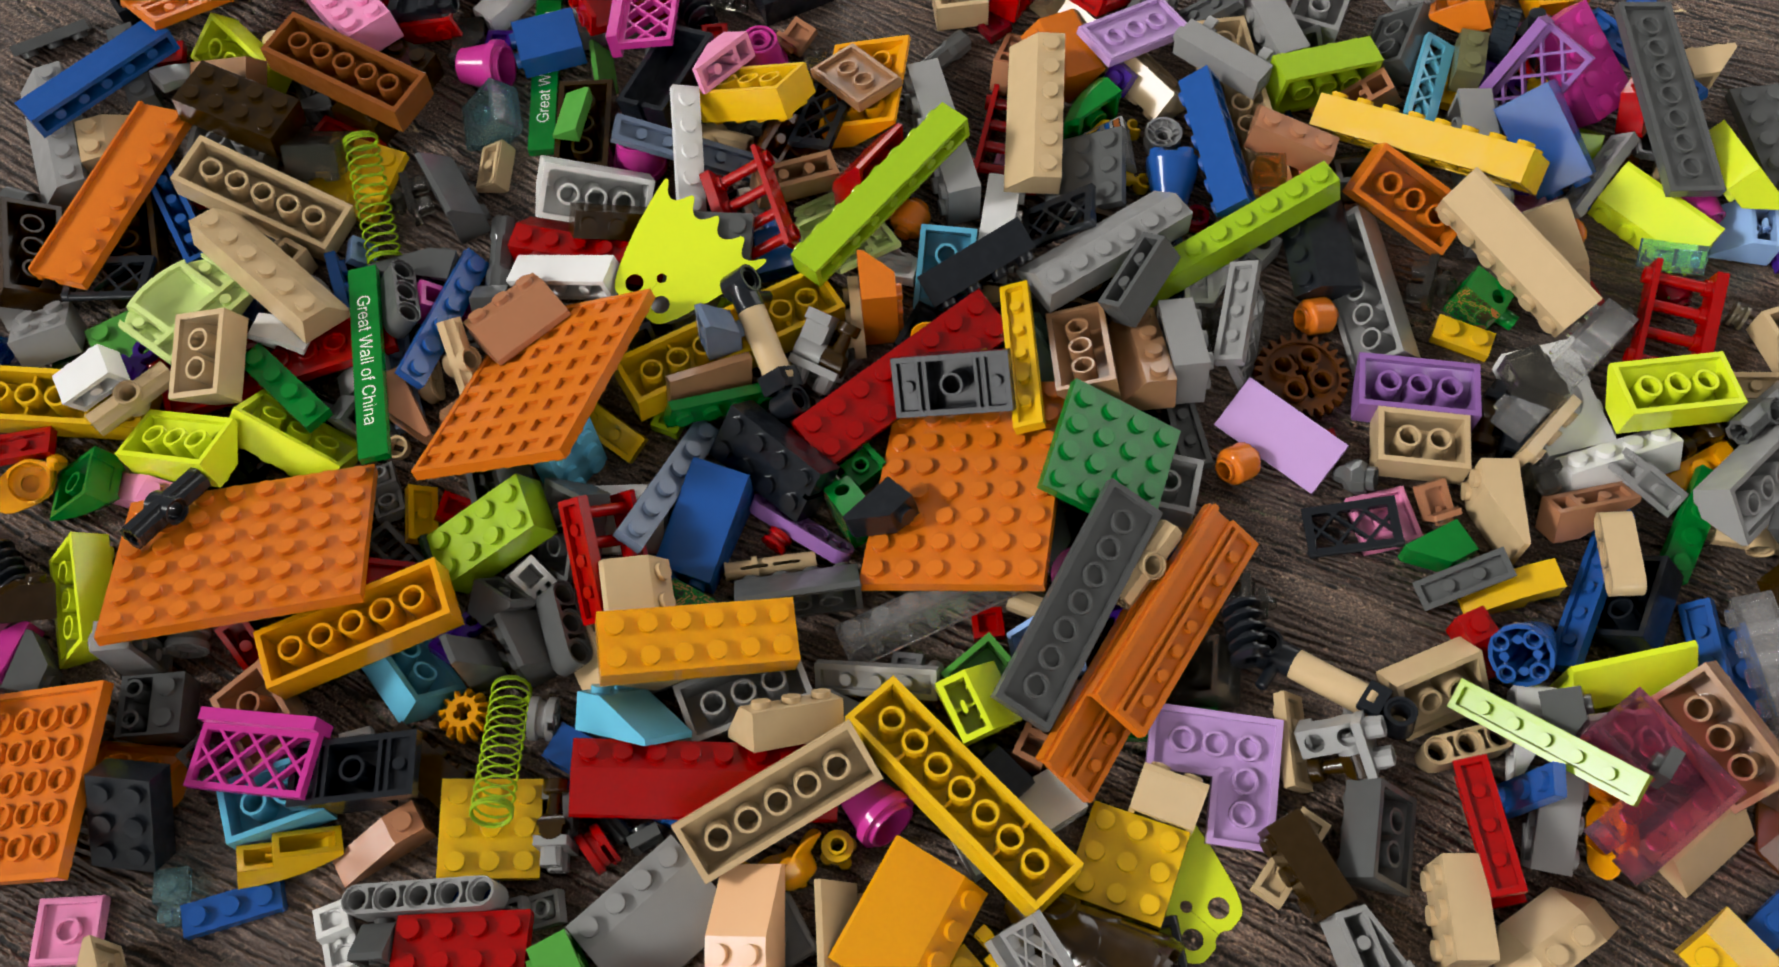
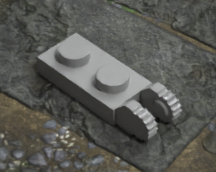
(1650, 484)

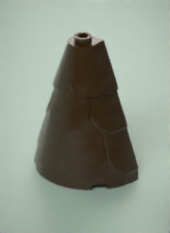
(1101, 937)

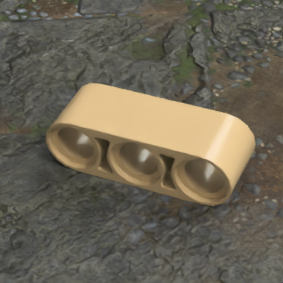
(1620, 554)
(1448, 747)

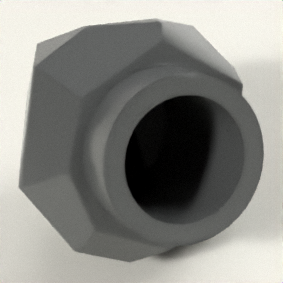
(1357, 476)

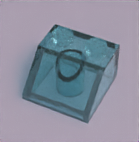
(492, 115)

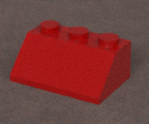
(862, 166)

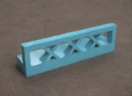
(1432, 78)

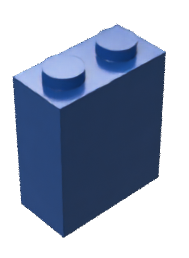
(547, 43)

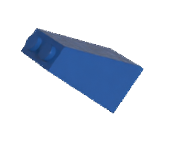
(1547, 122)
(706, 523)

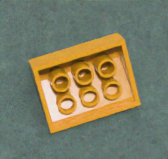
(881, 115)
(909, 913)

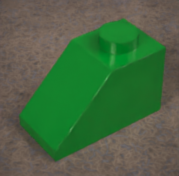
(1440, 548)

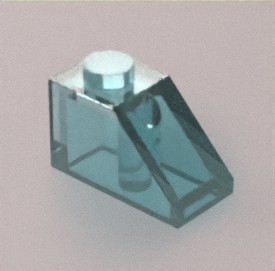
(1677, 256)

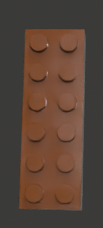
(348, 71)

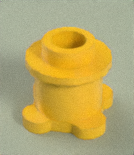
(840, 858)

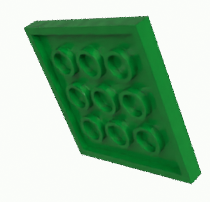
(1103, 441)

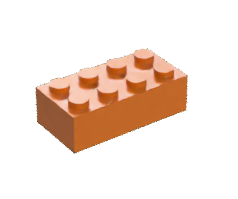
(1402, 197)

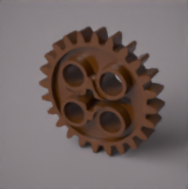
(1303, 376)

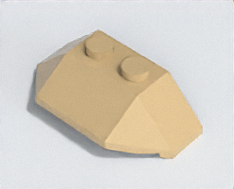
(1554, 931)

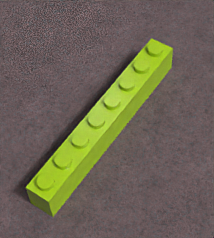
(880, 194)
(1251, 227)

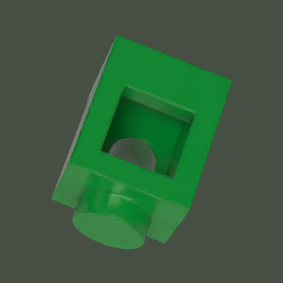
(872, 464)

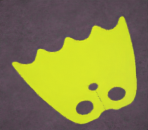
(682, 248)
(1198, 882)

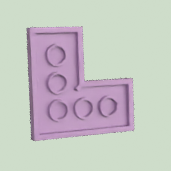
(1238, 756)

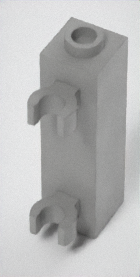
(1230, 62)

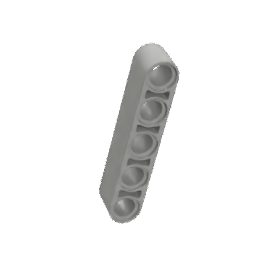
(411, 893)

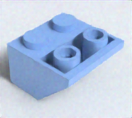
(1748, 235)

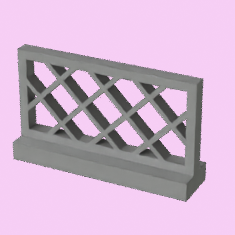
(1240, 321)
(1016, 945)

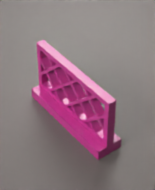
(621, 27)
(256, 723)

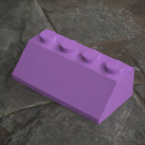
(1415, 385)

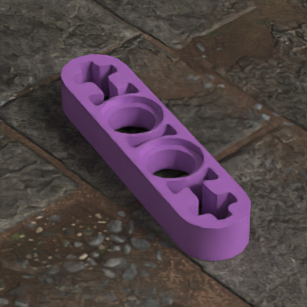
(804, 532)

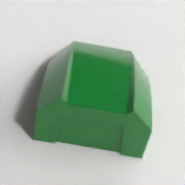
(1094, 104)
(87, 485)

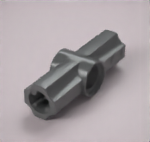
(1755, 416)

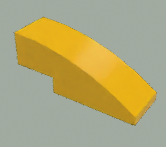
(1532, 583)
(287, 855)

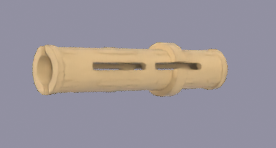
(734, 570)

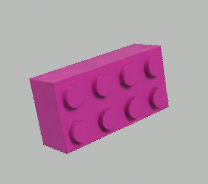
(1599, 87)

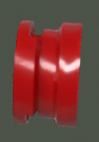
(597, 848)

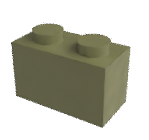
(1468, 60)

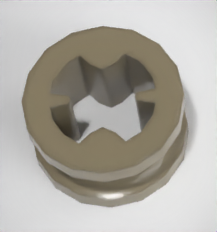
(1737, 315)

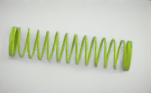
(359, 134)
(494, 798)

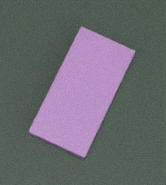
(1131, 31)
(1281, 435)

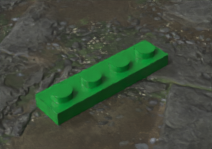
(286, 388)
(710, 405)
(1688, 530)

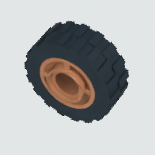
(1502, 32)

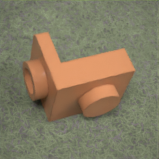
(796, 37)
(1435, 502)

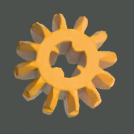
(454, 716)

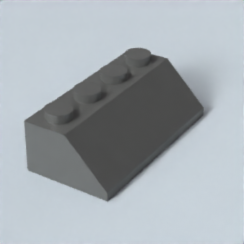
(813, 589)

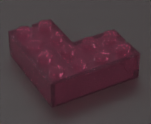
(1666, 817)

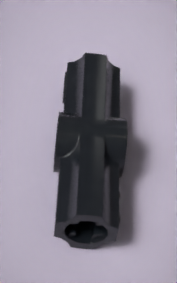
(165, 508)

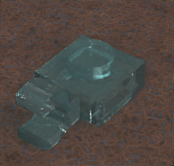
(170, 890)

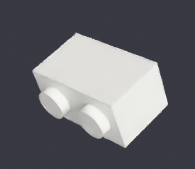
(90, 377)

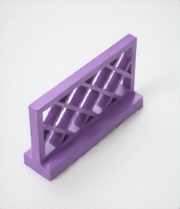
(1524, 49)

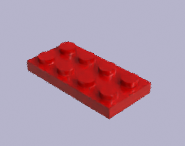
(463, 939)

